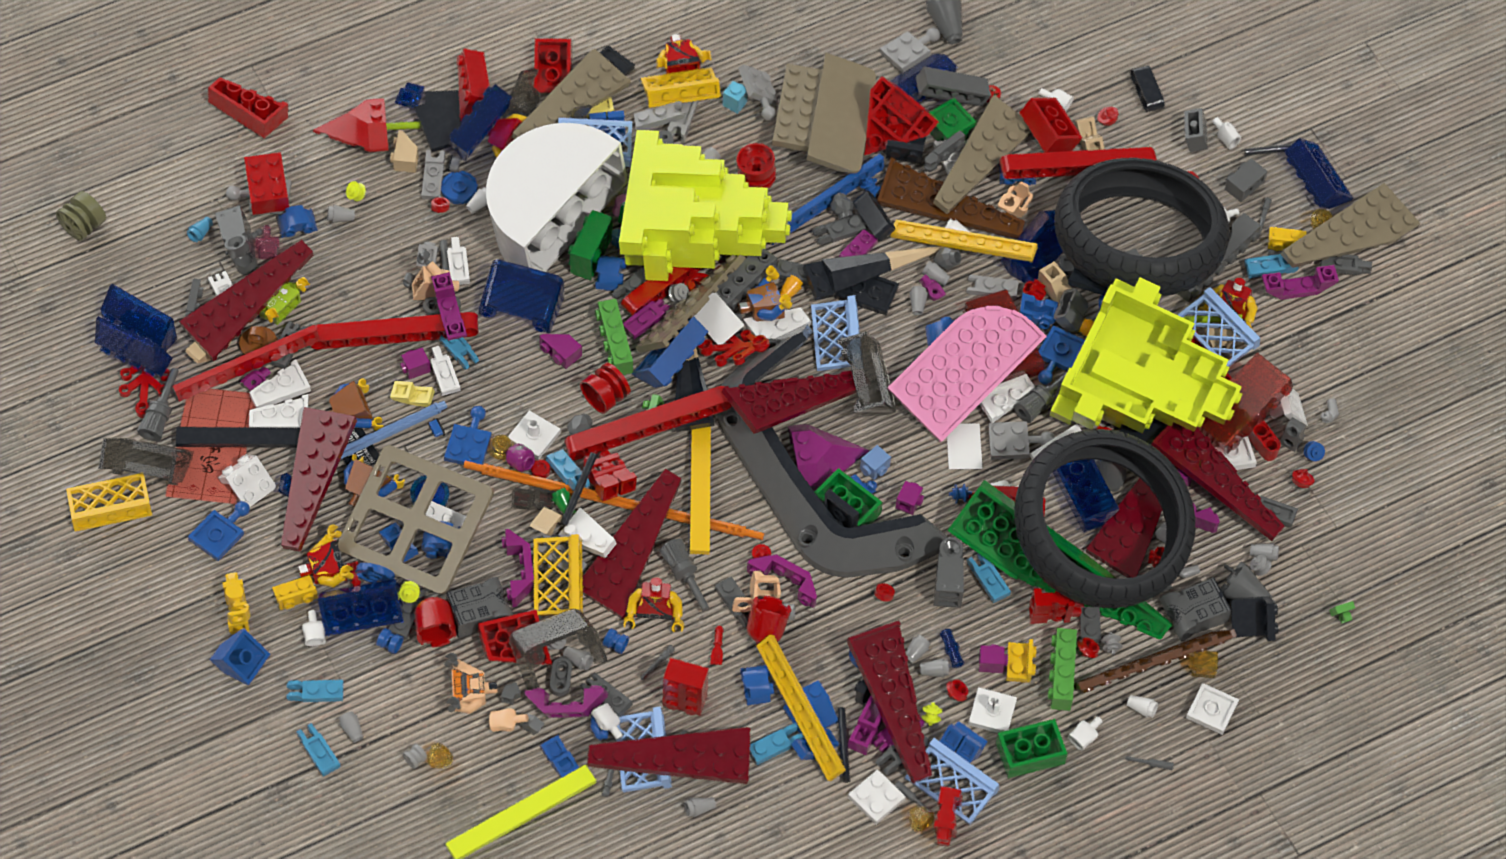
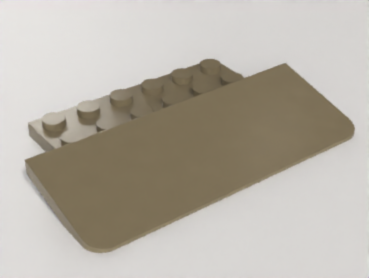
(826, 112)

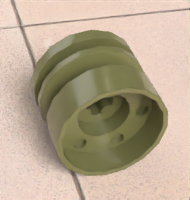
(81, 215)

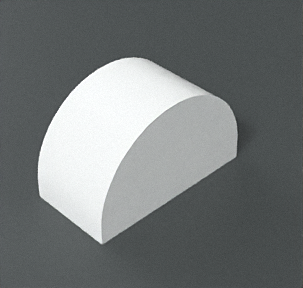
(548, 186)

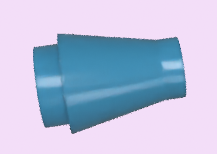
(198, 230)

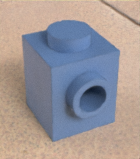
(875, 463)

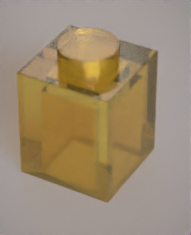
(1203, 664)

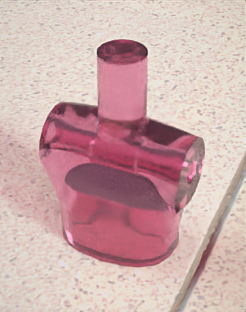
(267, 245)

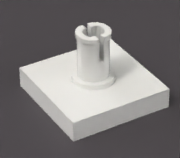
(1291, 407)
(535, 433)
(992, 710)

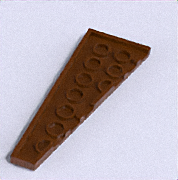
(915, 193)
(1159, 658)

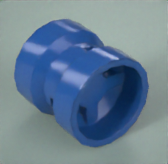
(389, 641)
(616, 641)

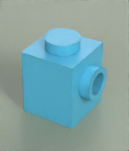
(735, 97)

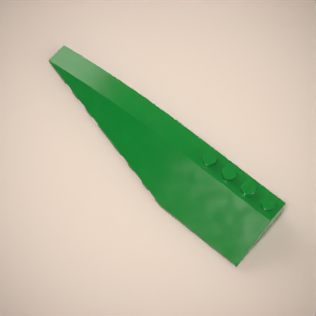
(990, 530)

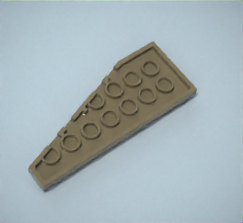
(1367, 223)

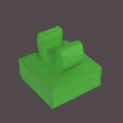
(656, 401)
(1343, 611)

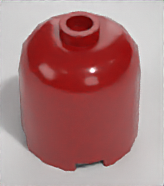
(767, 618)
(434, 622)

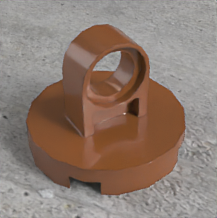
(256, 338)

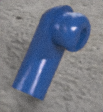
(870, 486)
(598, 732)

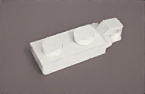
(458, 262)
(444, 372)

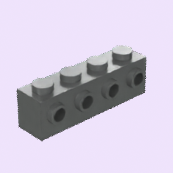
(950, 85)
(745, 278)

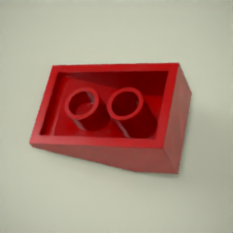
(553, 61)

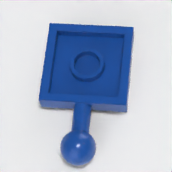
(1060, 351)
(469, 442)
(217, 534)

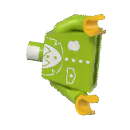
(284, 302)

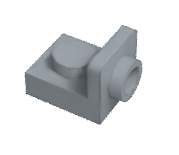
(432, 249)

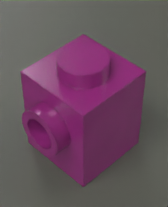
(415, 363)
(909, 497)
(992, 659)

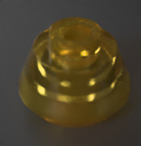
(1319, 217)
(499, 446)
(439, 756)
(920, 818)

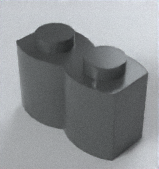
(1071, 310)

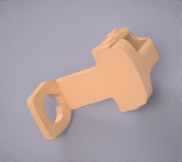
(1012, 203)
(755, 591)

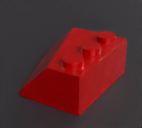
(496, 634)

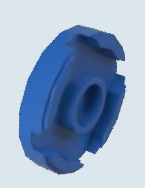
(459, 187)
(373, 572)

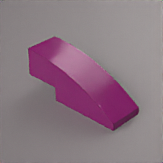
(866, 728)

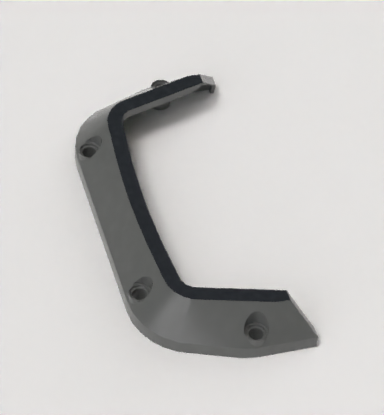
(804, 517)

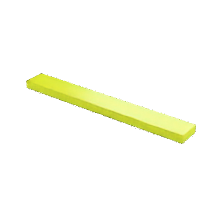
(520, 813)

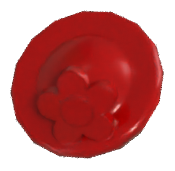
(1108, 116)
(1302, 478)
(1088, 647)
(957, 690)

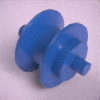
(869, 184)
(1314, 451)
(960, 493)

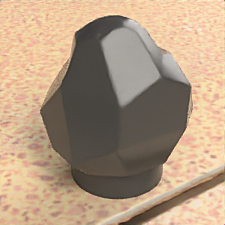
(842, 206)
(947, 258)
(579, 423)

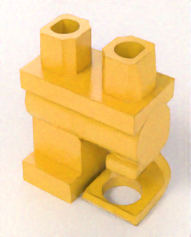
(235, 599)

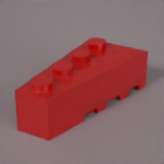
(472, 79)
(247, 107)

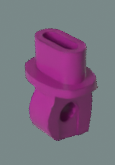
(932, 285)
(256, 375)

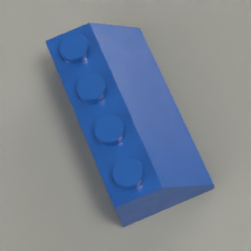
(662, 363)

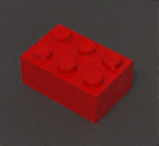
(1050, 125)
(266, 183)
(685, 687)

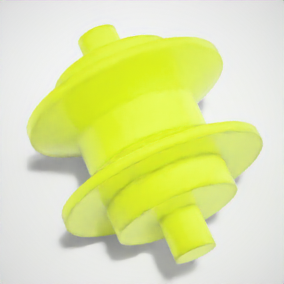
(355, 191)
(409, 592)
(931, 714)

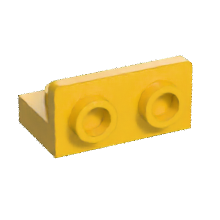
(1282, 238)
(295, 592)
(1020, 661)

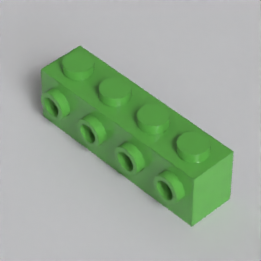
(614, 335)
(1063, 669)

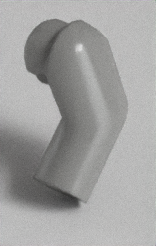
(1332, 413)
(1190, 571)

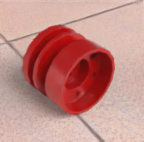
(757, 164)
(605, 388)

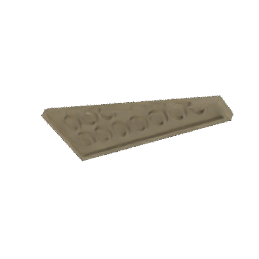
(586, 84)
(995, 135)
(688, 308)

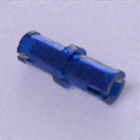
(951, 648)

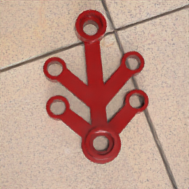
(757, 343)
(143, 380)

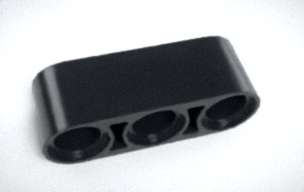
(1147, 88)
(874, 215)

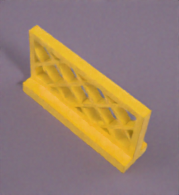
(686, 91)
(111, 512)
(575, 571)

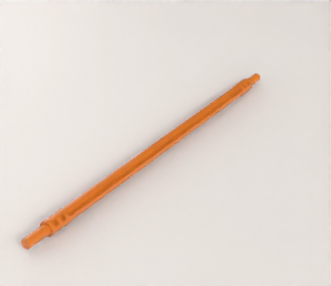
(498, 472)

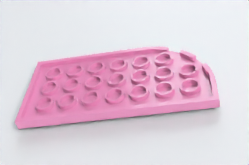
(965, 366)

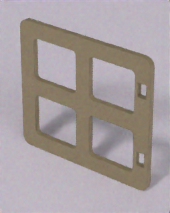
(416, 519)

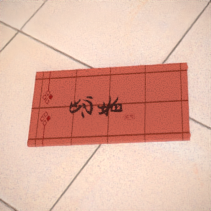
(212, 409)

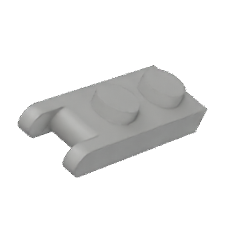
(658, 116)
(989, 285)

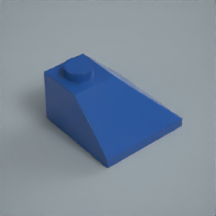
(240, 657)
(820, 703)

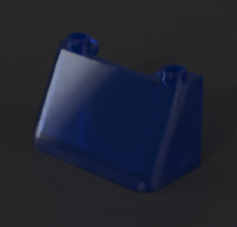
(523, 294)

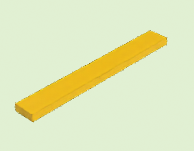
(964, 240)
(700, 491)
(800, 708)

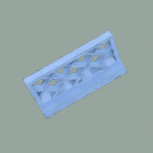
(591, 122)
(1232, 321)
(852, 328)
(658, 730)
(966, 771)

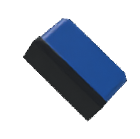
(436, 428)

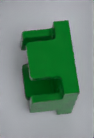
(951, 119)

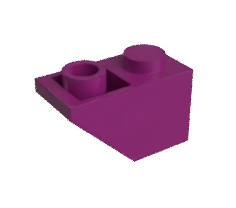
(561, 348)

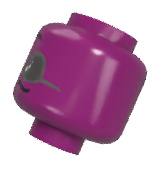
(520, 457)

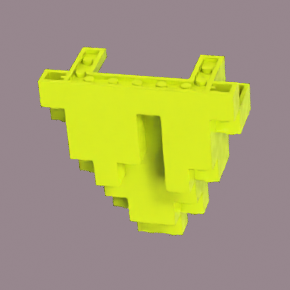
(692, 210)
(1144, 368)

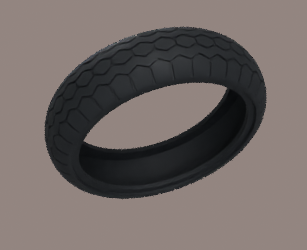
(1152, 181)
(1150, 467)

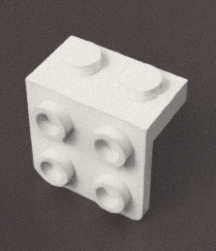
(248, 479)

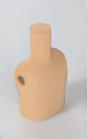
(505, 720)

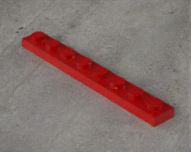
(246, 363)

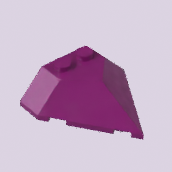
(821, 453)

